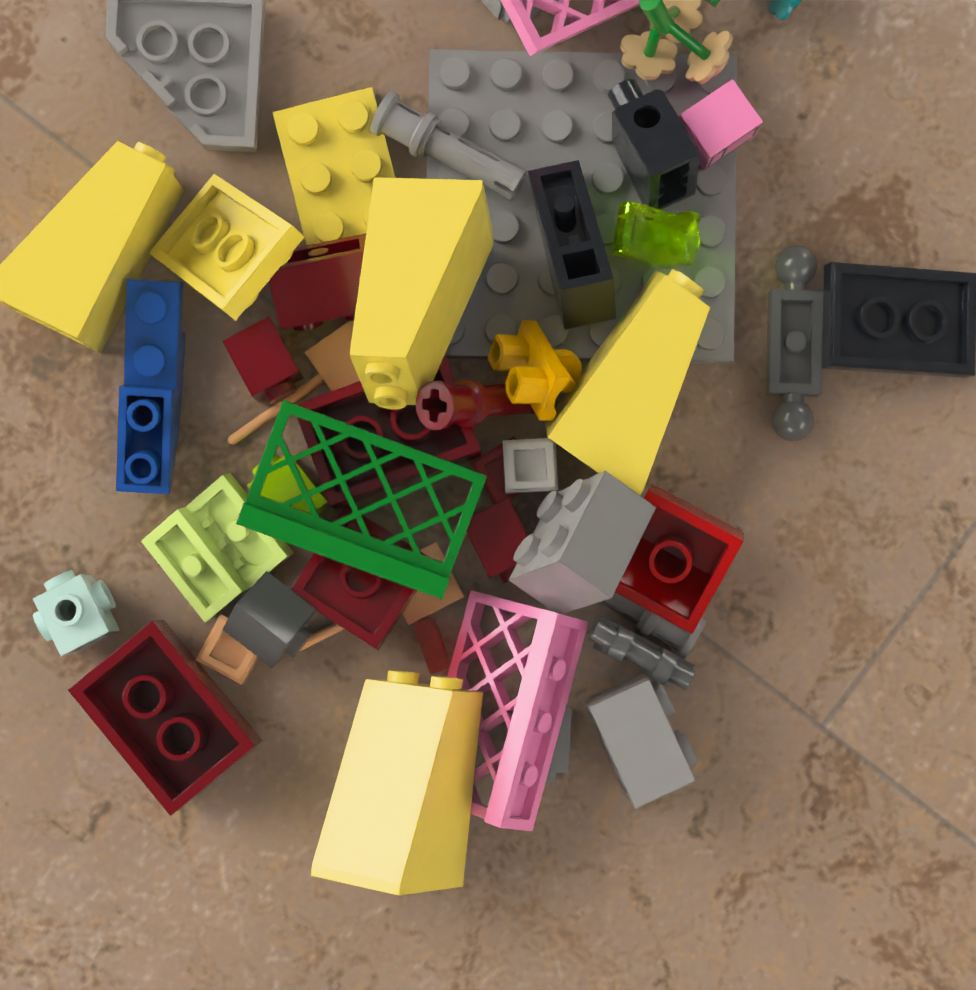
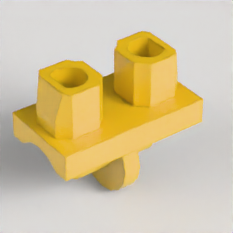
(534, 368)

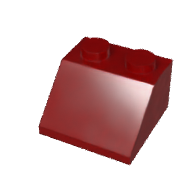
(679, 560)

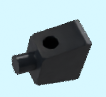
(653, 145)

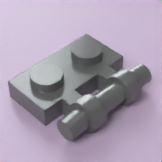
(655, 661)

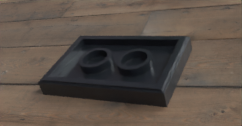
(899, 320)

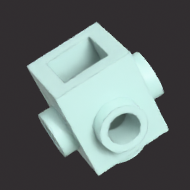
(92, 618)

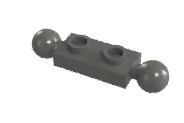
(794, 343)

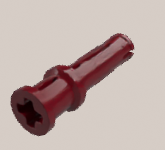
(463, 403)

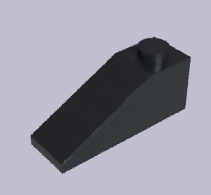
(573, 245)

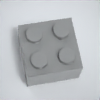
(581, 543)
(640, 740)

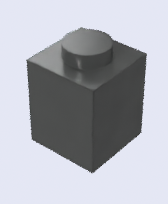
(270, 620)

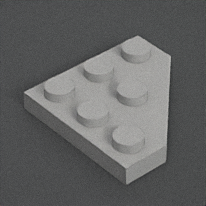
(198, 62)

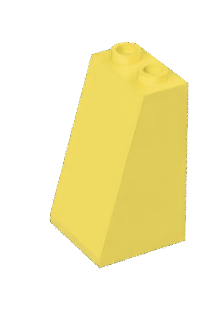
(97, 237)
(415, 281)
(633, 382)
(404, 788)

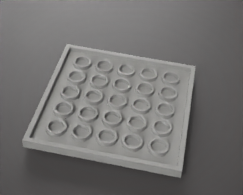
(552, 114)

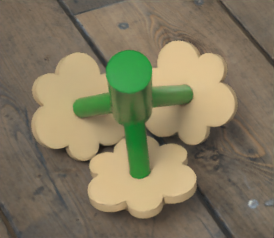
(674, 19)

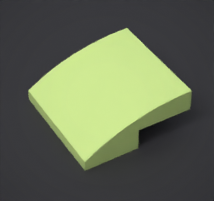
(211, 554)

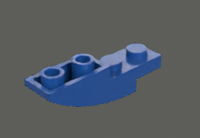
(152, 386)

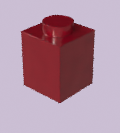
(264, 361)
(496, 537)

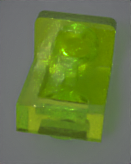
(656, 236)

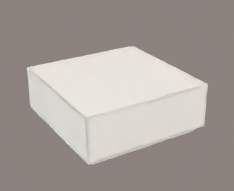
(530, 465)

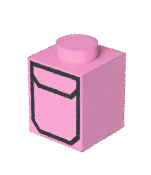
(720, 123)

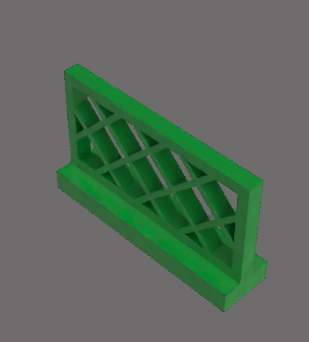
(347, 544)

